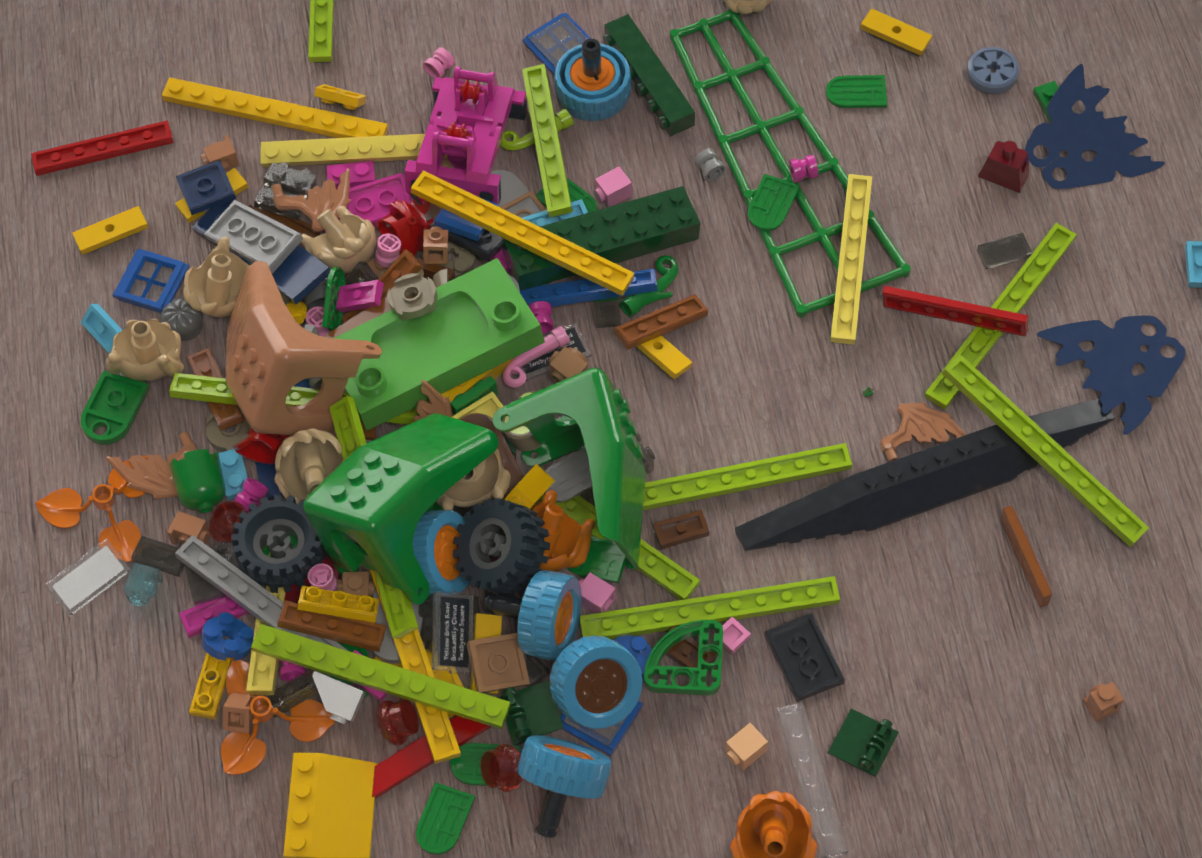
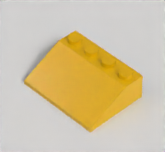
(329, 807)

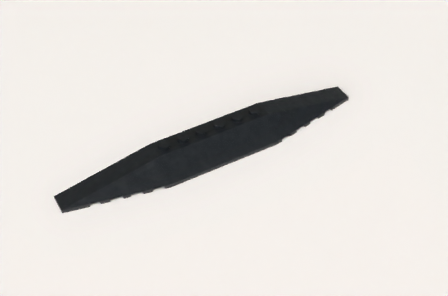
(917, 481)

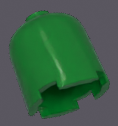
(199, 480)

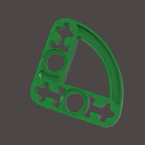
(696, 675)

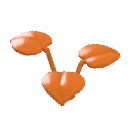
(63, 507)
(244, 752)

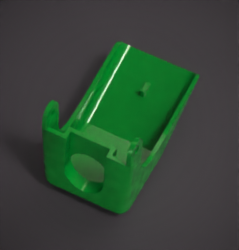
(600, 421)
(385, 492)

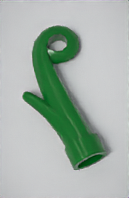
(632, 304)

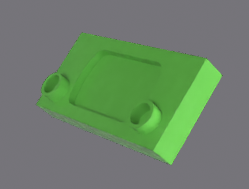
(474, 328)

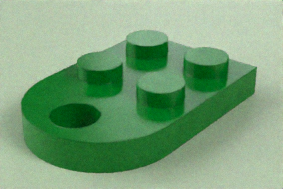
(112, 406)

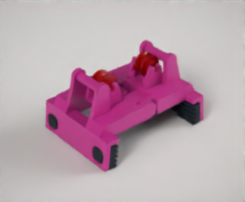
(470, 125)

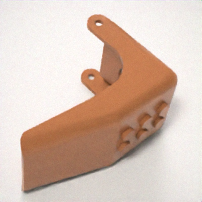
(273, 353)

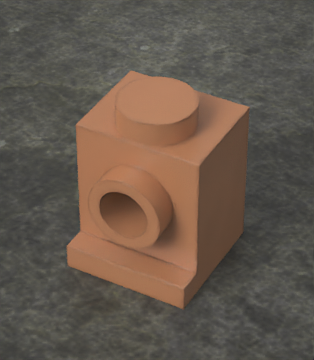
(221, 151)
(435, 239)
(187, 525)
(1103, 701)
(237, 713)

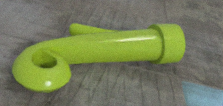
(563, 121)

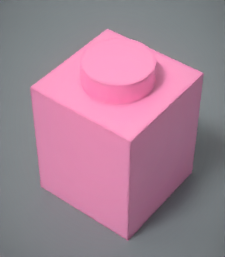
(613, 187)
(596, 594)

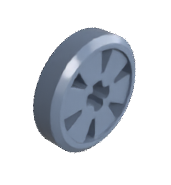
(993, 82)

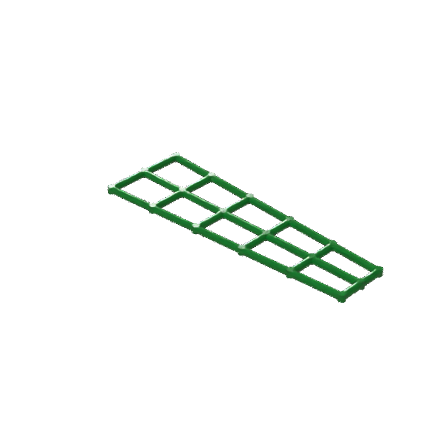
(762, 128)

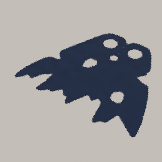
(1082, 133)
(1114, 358)

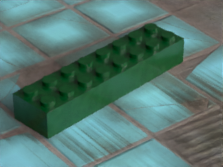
(612, 233)

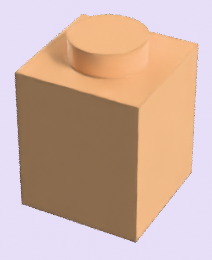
(745, 747)

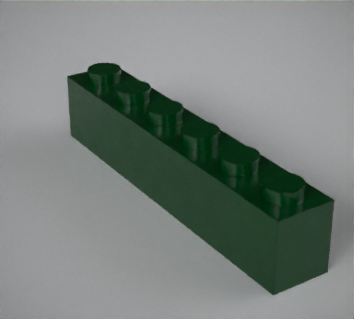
(650, 76)

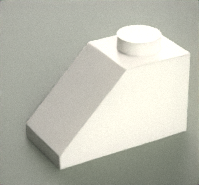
(338, 697)

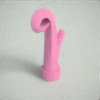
(556, 338)

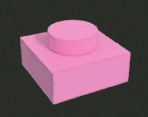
(734, 635)

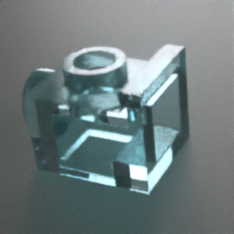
(142, 584)

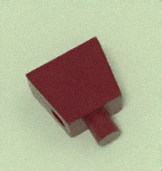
(1006, 166)

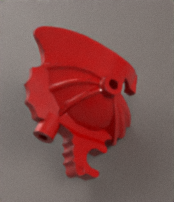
(407, 224)
(260, 446)

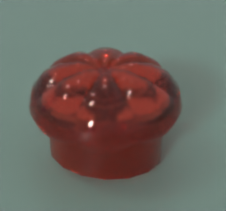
(223, 520)
(397, 721)
(500, 768)

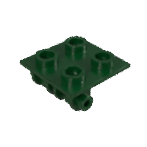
(531, 712)
(863, 742)

